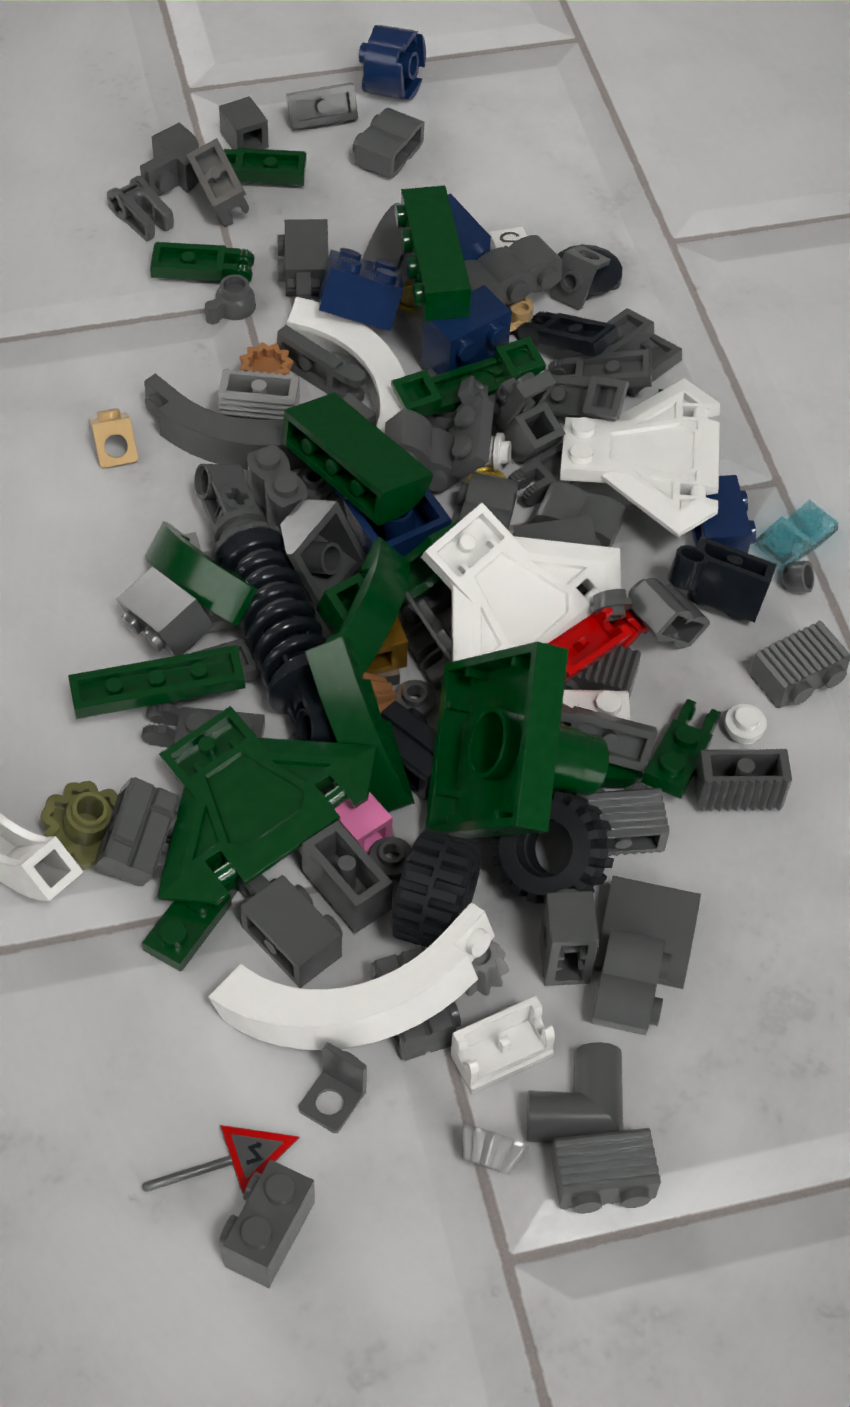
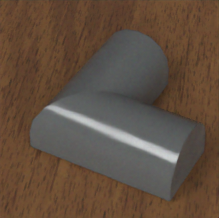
(593, 1105)

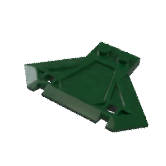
(251, 802)

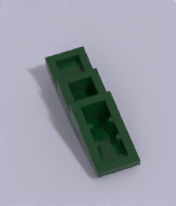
(357, 718)

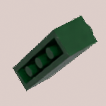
(434, 253)

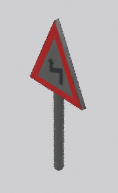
(248, 1154)

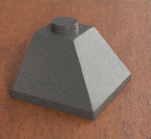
(321, 545)

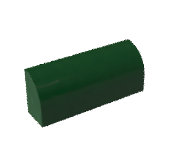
(355, 457)

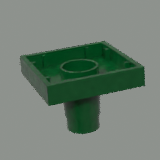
(505, 746)

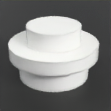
(499, 452)
(745, 723)

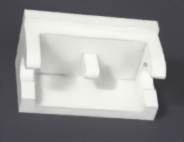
(502, 1045)

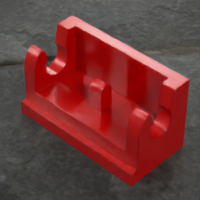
(590, 641)

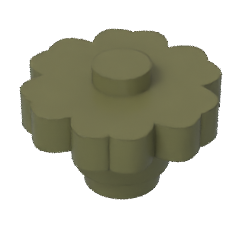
(79, 819)

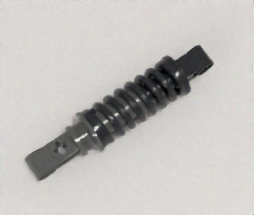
(280, 610)

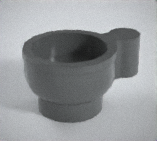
(232, 300)

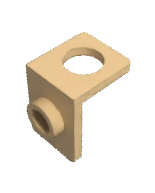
(110, 423)

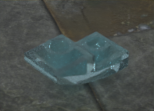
(798, 535)

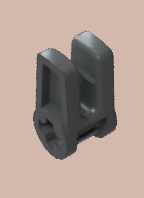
(140, 208)

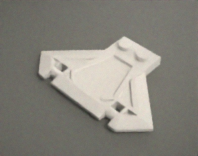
(654, 455)
(513, 586)

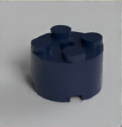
(392, 62)

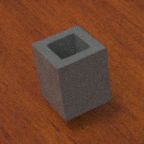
(243, 124)

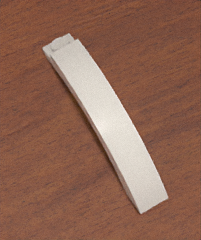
(353, 344)
(34, 863)
(362, 1011)

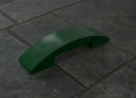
(440, 392)
(199, 575)
(376, 602)

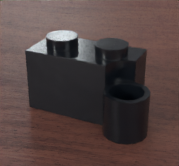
(722, 577)

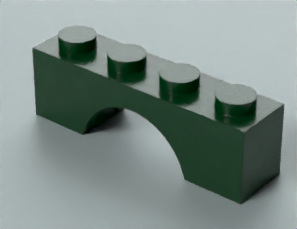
(422, 581)

